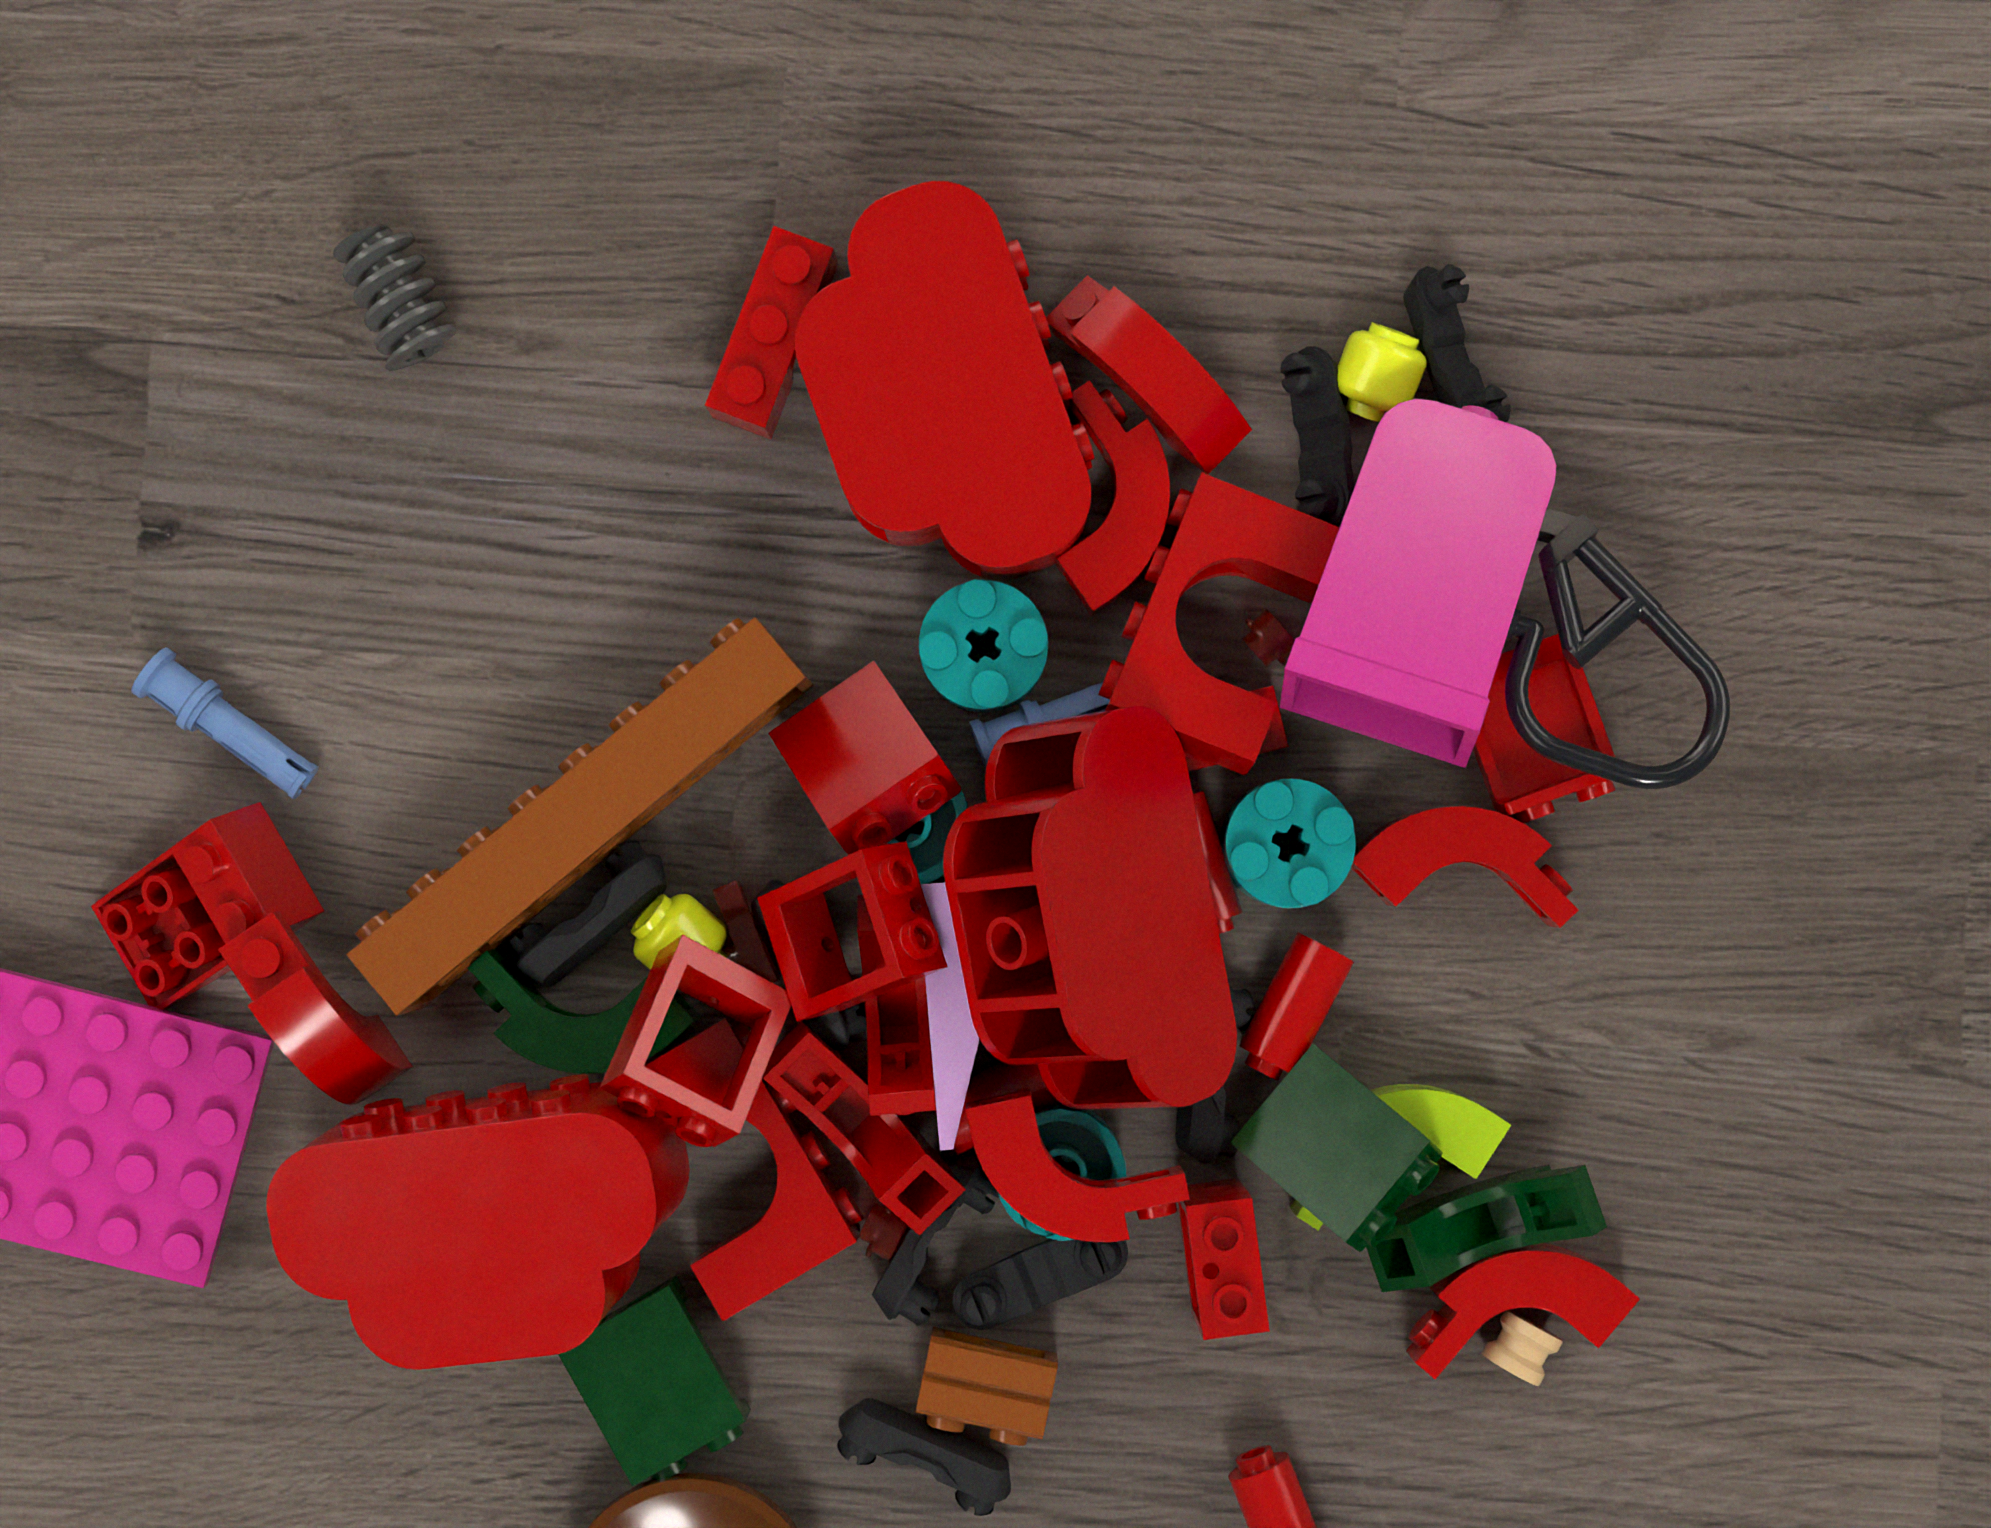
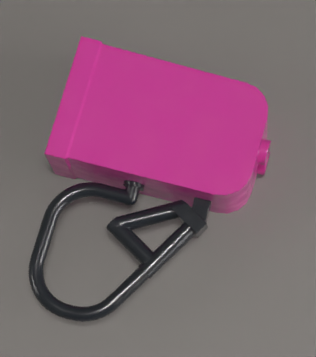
(1431, 591)

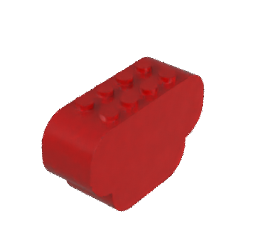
(944, 388)
(1093, 914)
(477, 1218)

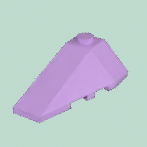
(950, 1022)

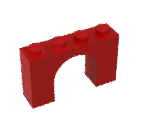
(1218, 534)
(807, 1214)

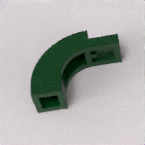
(562, 1037)
(1484, 1221)

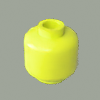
(1379, 370)
(669, 919)

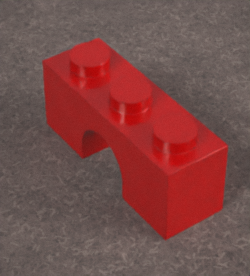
(761, 350)

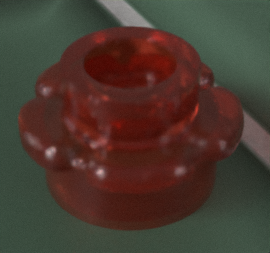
(1268, 639)
(883, 1232)

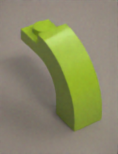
(1451, 1121)

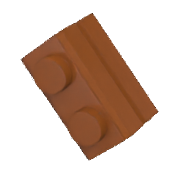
(986, 1386)

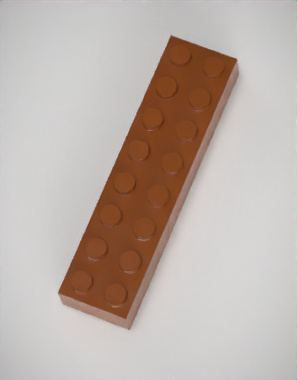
(579, 818)

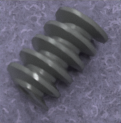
(393, 296)

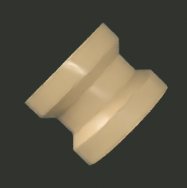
(1522, 1347)

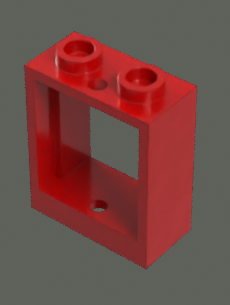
(809, 945)
(724, 987)
(1223, 1260)

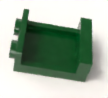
(1339, 1150)
(655, 1385)

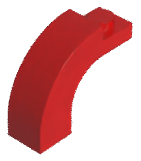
(1152, 370)
(1122, 546)
(1419, 843)
(307, 1019)
(896, 1036)
(883, 1148)
(1047, 1193)
(1519, 1278)

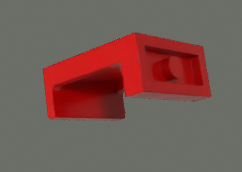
(1563, 703)
(864, 761)

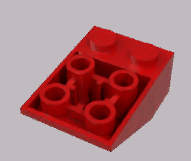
(199, 898)

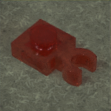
(748, 947)

